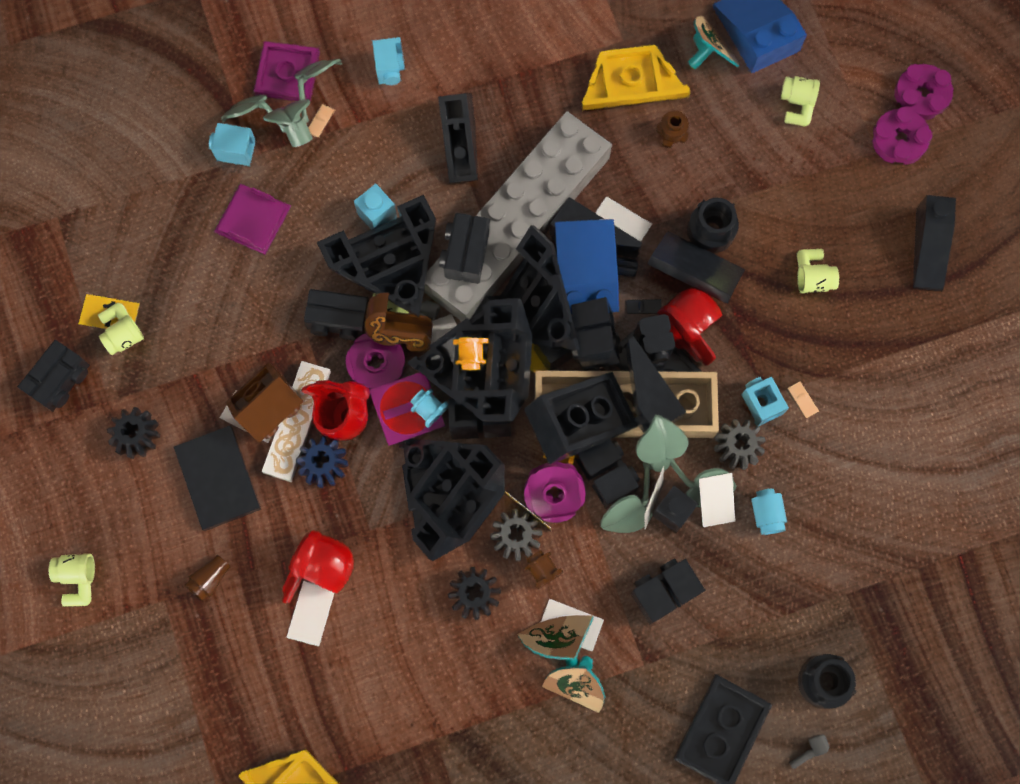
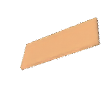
(320, 120)
(803, 399)

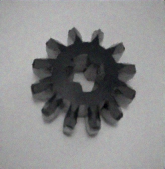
(122, 430)
(471, 583)

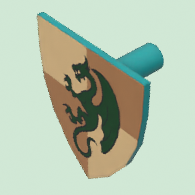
(707, 41)
(558, 637)
(577, 684)

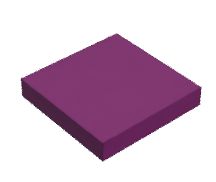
(277, 70)

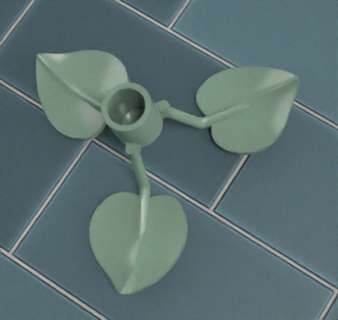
(288, 116)
(656, 448)

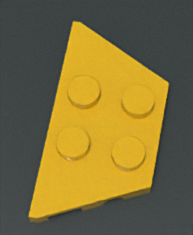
(632, 78)
(293, 769)

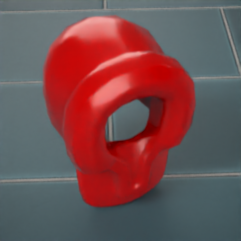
(689, 316)
(339, 408)
(320, 561)

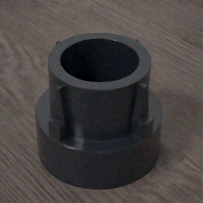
(713, 211)
(843, 679)

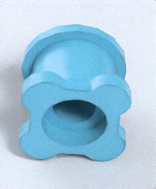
(428, 406)

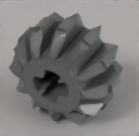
(745, 454)
(505, 533)

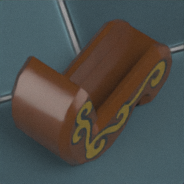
(396, 327)

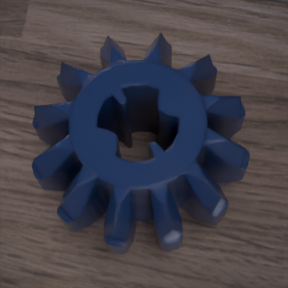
(314, 455)

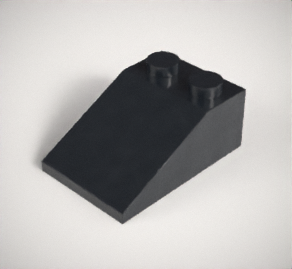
(580, 417)

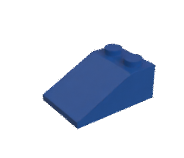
(761, 30)
(588, 260)

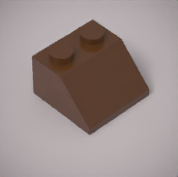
(264, 403)

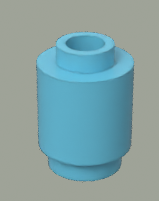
(769, 512)

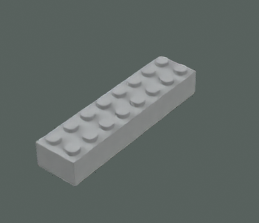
(530, 196)

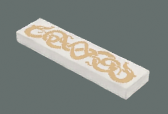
(294, 430)

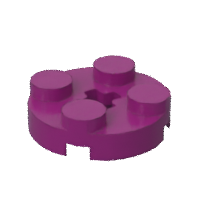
(931, 78)
(912, 126)
(362, 352)
(543, 504)

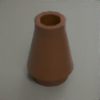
(207, 578)

